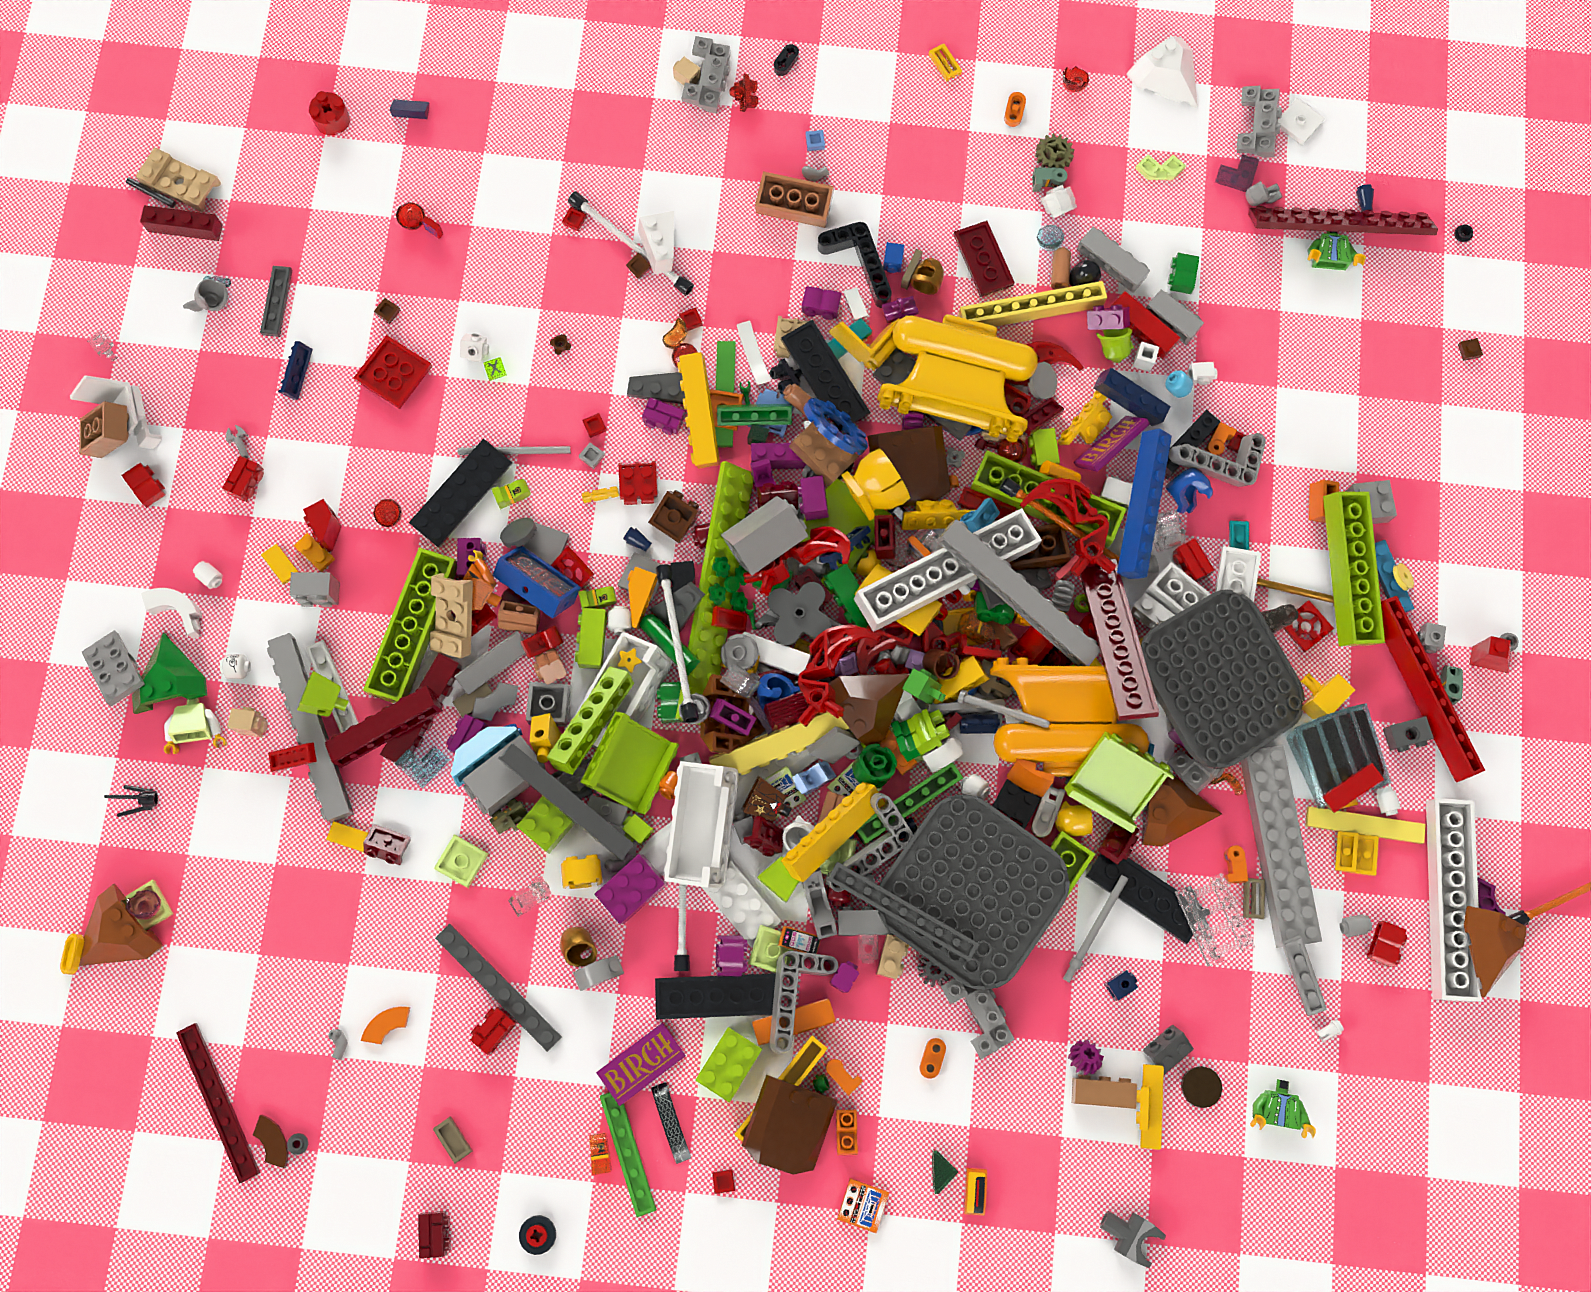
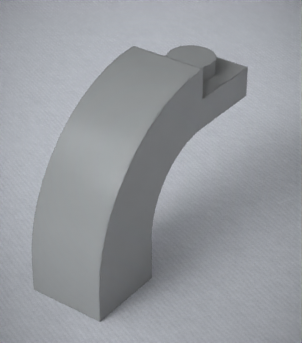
(819, 906)

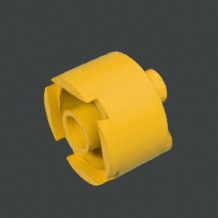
(581, 872)

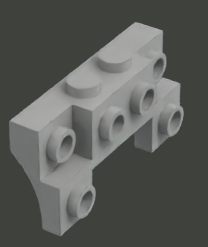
(712, 81)
(1265, 126)
(1193, 773)
(986, 1014)

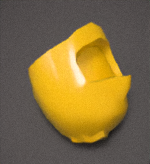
(1074, 820)

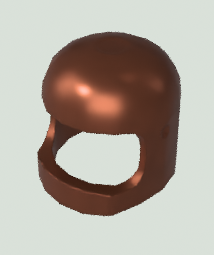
(936, 661)

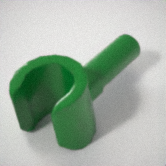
(746, 391)
(751, 615)

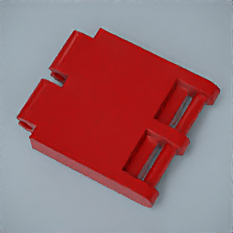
(638, 482)
(1033, 646)

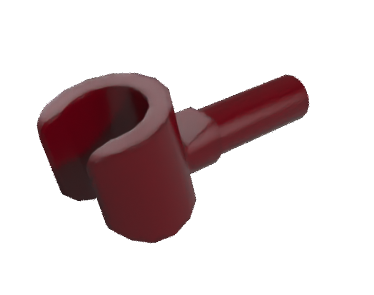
(981, 444)

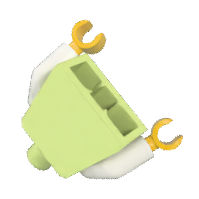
(191, 724)

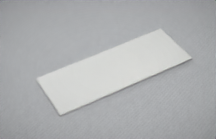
(855, 303)

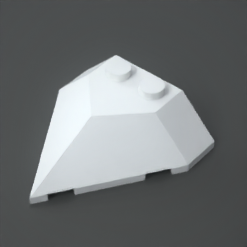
(1167, 71)

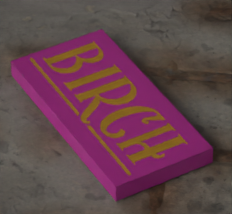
(1111, 443)
(640, 1064)

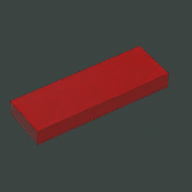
(1352, 787)

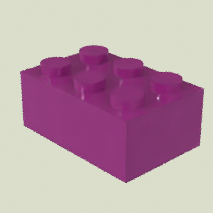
(631, 889)

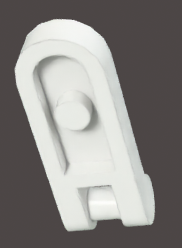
(1047, 812)

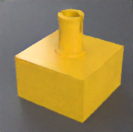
(1325, 697)

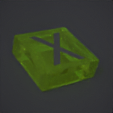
(494, 368)

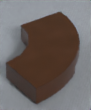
(273, 1140)

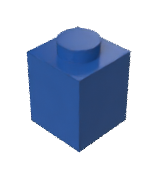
(893, 257)

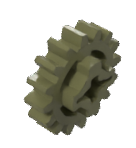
(1054, 152)

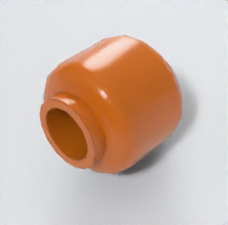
(668, 785)

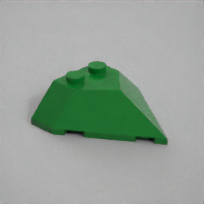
(168, 677)

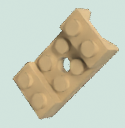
(162, 172)
(451, 634)

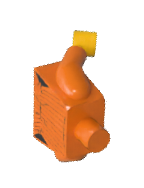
(482, 582)

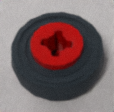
(544, 1232)

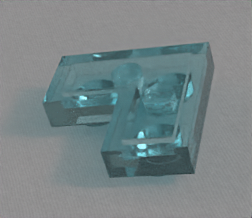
(422, 770)

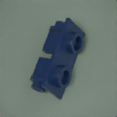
(979, 724)

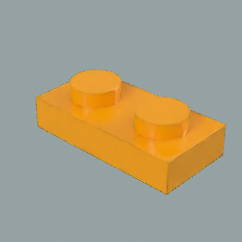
(314, 553)

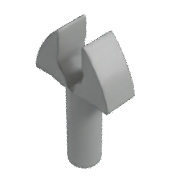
(238, 440)

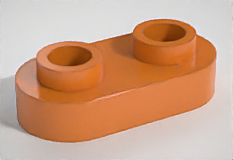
(1014, 110)
(933, 1058)

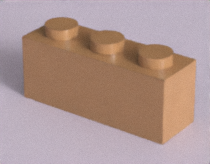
(1104, 1092)

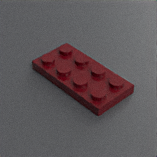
(983, 258)

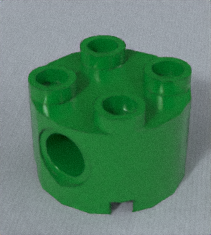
(874, 765)

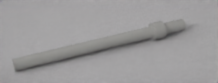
(523, 450)
(1076, 962)

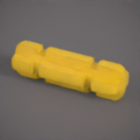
(600, 494)

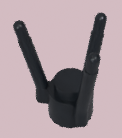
(147, 799)

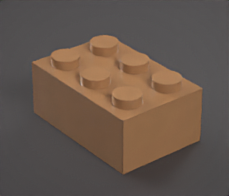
(103, 429)
(821, 454)

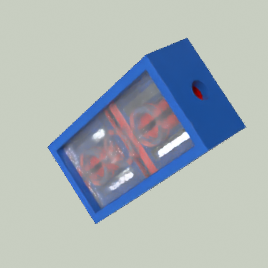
(536, 581)

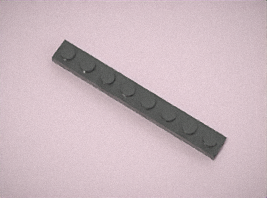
(903, 911)
(498, 987)

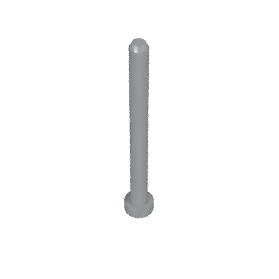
(964, 697)

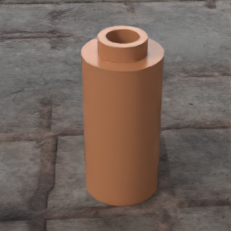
(1060, 268)
(796, 397)

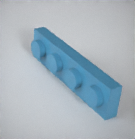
(1386, 577)

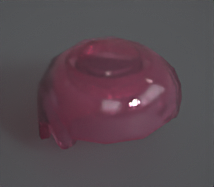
(144, 904)

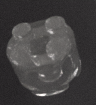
(1168, 531)

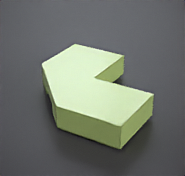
(1154, 171)

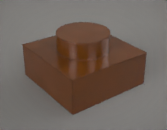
(638, 265)
(387, 310)
(1470, 349)

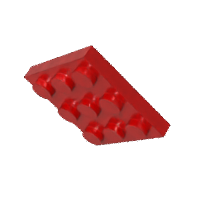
(393, 372)

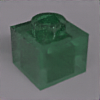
(758, 435)

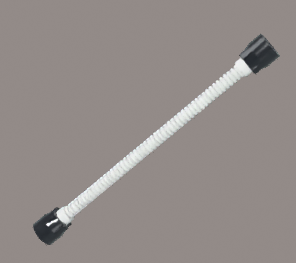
(580, 203)
(688, 709)
(681, 960)

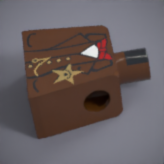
(765, 801)

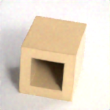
(686, 71)

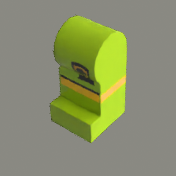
(511, 493)
(598, 598)

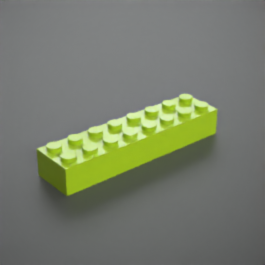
(996, 469)
(1353, 569)
(408, 629)

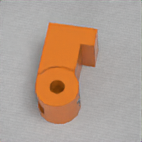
(1220, 435)
(1236, 865)
(837, 1072)

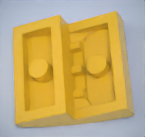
(1356, 853)

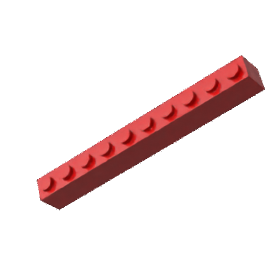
(1428, 692)

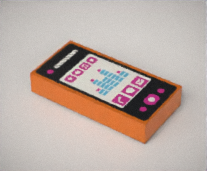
(799, 940)

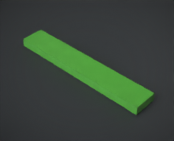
(725, 382)
(628, 1156)

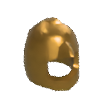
(928, 276)
(574, 943)

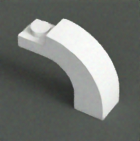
(164, 599)

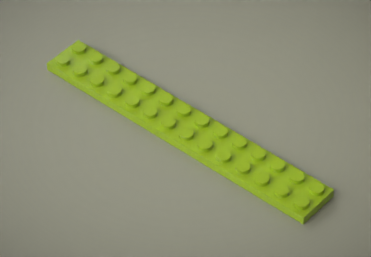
(729, 508)

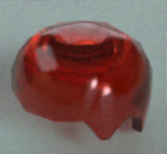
(1075, 79)
(410, 216)
(682, 349)
(1012, 450)
(387, 513)

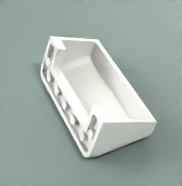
(646, 677)
(701, 825)

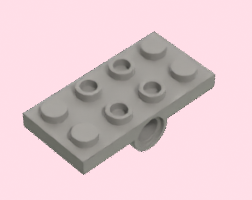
(113, 668)

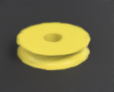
(1403, 576)

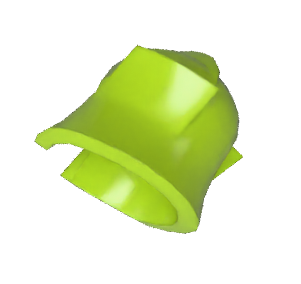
(1116, 344)

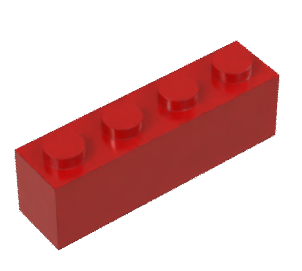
(1148, 327)

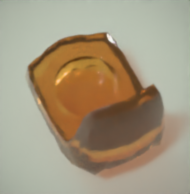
(676, 334)
(1232, 780)

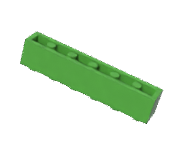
(912, 800)

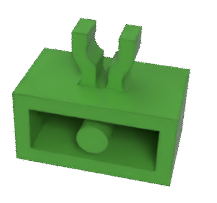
(924, 686)

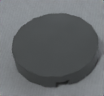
(518, 532)

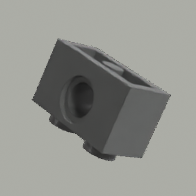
(1418, 728)

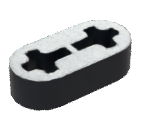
(783, 58)

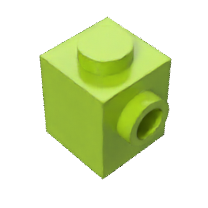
(636, 829)

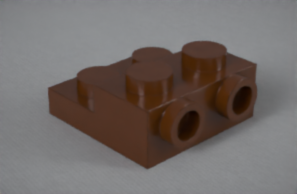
(675, 515)

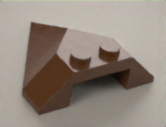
(869, 703)

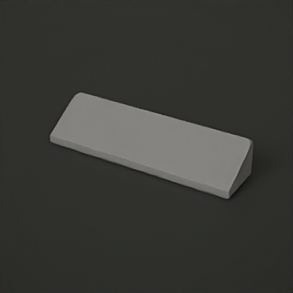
(491, 663)

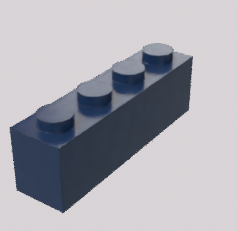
(1131, 396)

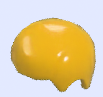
(867, 564)

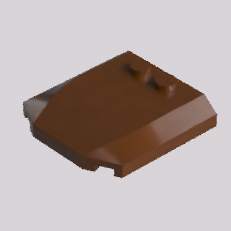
(918, 459)
(788, 1126)

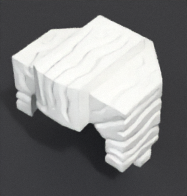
(1059, 201)

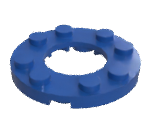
(851, 442)

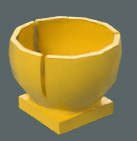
(876, 485)

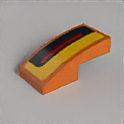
(975, 1191)

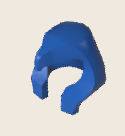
(1186, 486)
(773, 688)

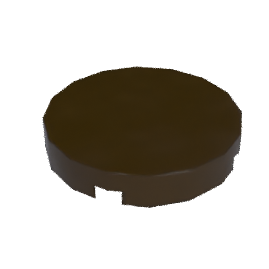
(1201, 1087)

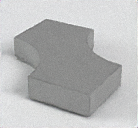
(503, 695)

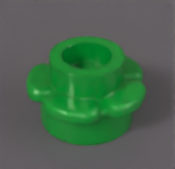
(821, 1083)

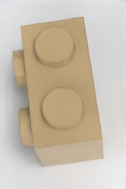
(247, 722)
(891, 957)

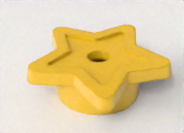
(634, 660)

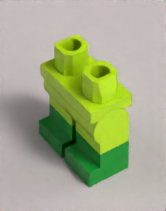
(920, 733)

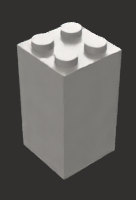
(765, 534)
(495, 783)

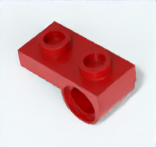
(481, 618)
(542, 642)

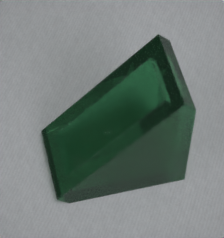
(942, 1172)

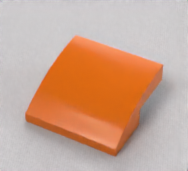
(1026, 777)

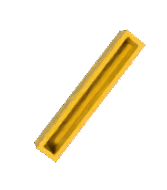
(699, 410)
(831, 832)
(794, 1072)

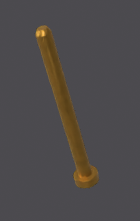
(1295, 590)

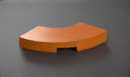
(384, 1023)

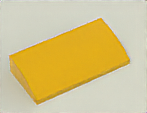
(918, 619)

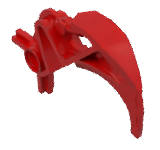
(1019, 399)
(1096, 539)
(821, 540)
(888, 641)
(819, 694)

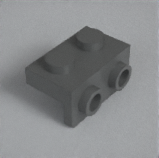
(1168, 1048)

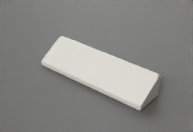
(780, 655)

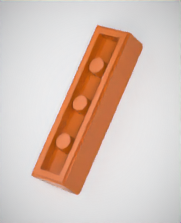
(806, 1018)

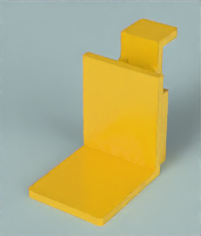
(874, 354)

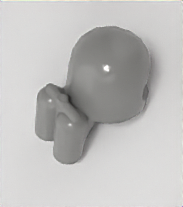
(1260, 194)
(897, 656)

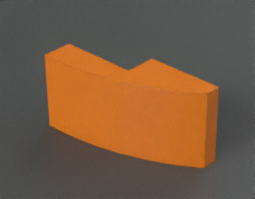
(846, 1132)

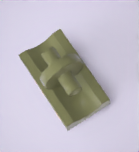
(508, 818)

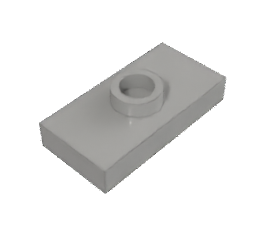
(608, 810)

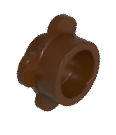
(560, 339)

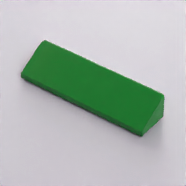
(754, 414)

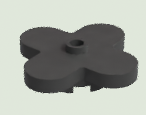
(786, 604)

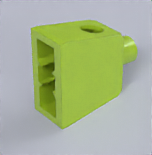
(321, 696)
(778, 880)

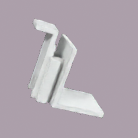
(98, 390)

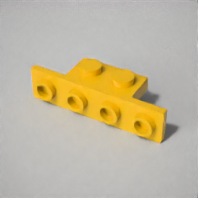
(1089, 422)
(932, 515)
(1151, 1107)

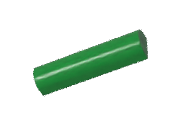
(663, 639)

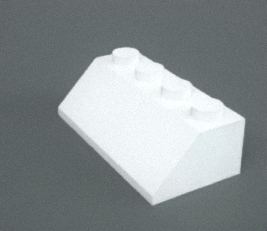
(1176, 589)

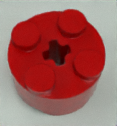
(329, 113)

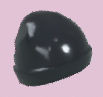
(1085, 273)

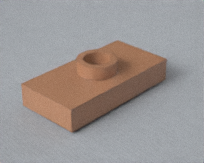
(1002, 632)

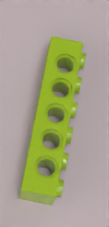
(590, 720)

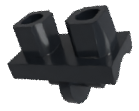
(786, 375)

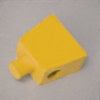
(543, 735)

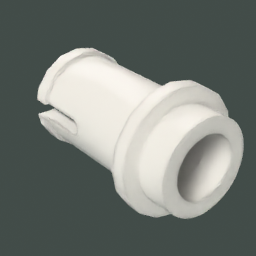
(1330, 1030)

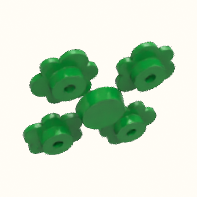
(731, 584)

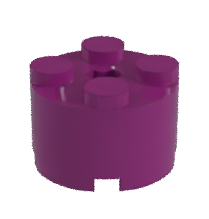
(731, 955)

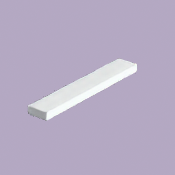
(324, 665)

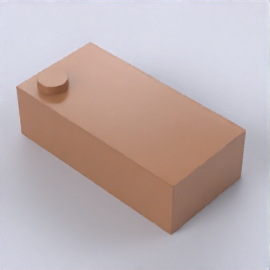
(794, 199)

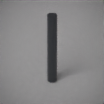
(156, 195)

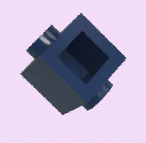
(1115, 988)

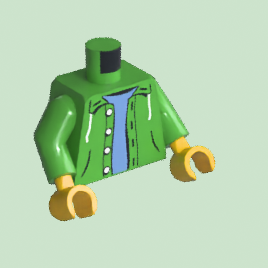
(1333, 252)
(1281, 1110)

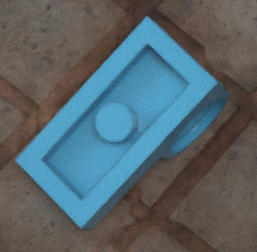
(982, 516)

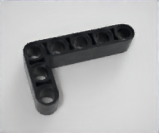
(865, 257)

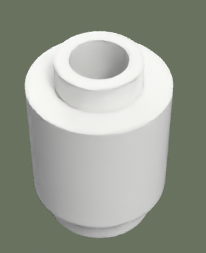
(208, 575)
(1388, 801)

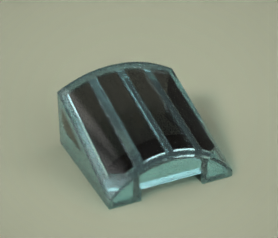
(1336, 748)

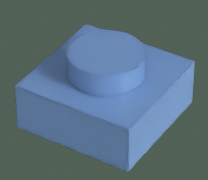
(815, 140)

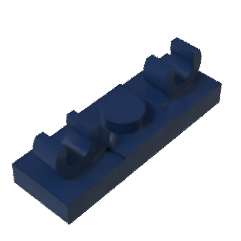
(296, 370)
(856, 537)

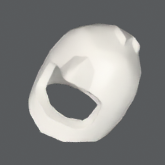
(795, 832)

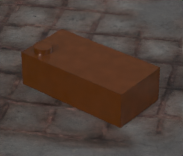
(1050, 553)

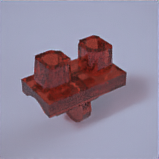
(741, 92)

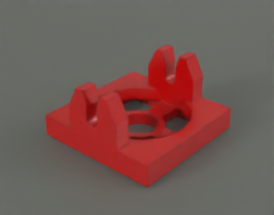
(568, 553)
(1326, 627)
(980, 653)

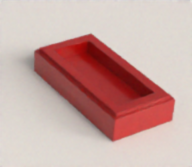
(729, 619)

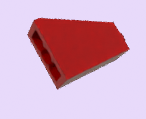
(1492, 654)

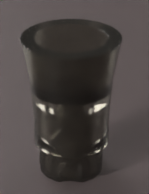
(1280, 617)

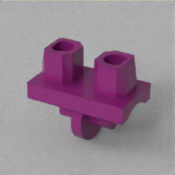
(899, 308)

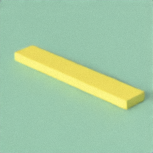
(1365, 825)

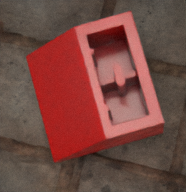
(323, 523)

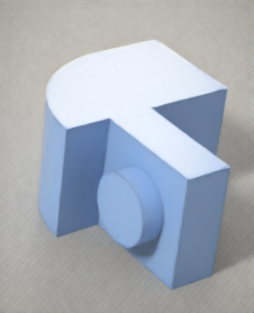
(814, 778)

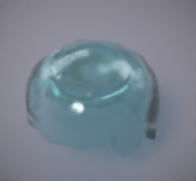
(1050, 238)

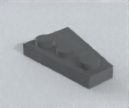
(685, 603)

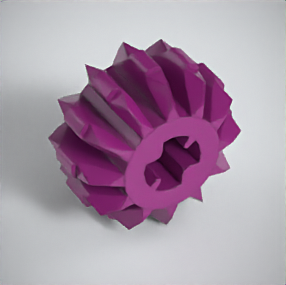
(912, 420)
(1085, 1057)

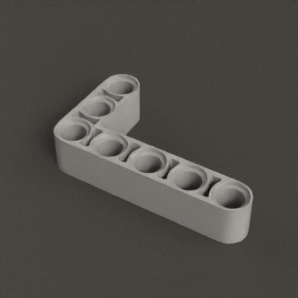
(1237, 470)
(875, 847)
(790, 992)

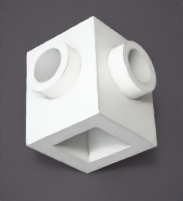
(474, 347)

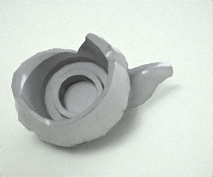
(209, 296)

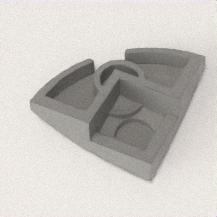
(572, 782)

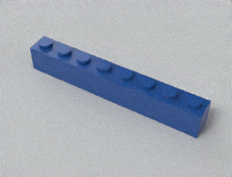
(1144, 504)

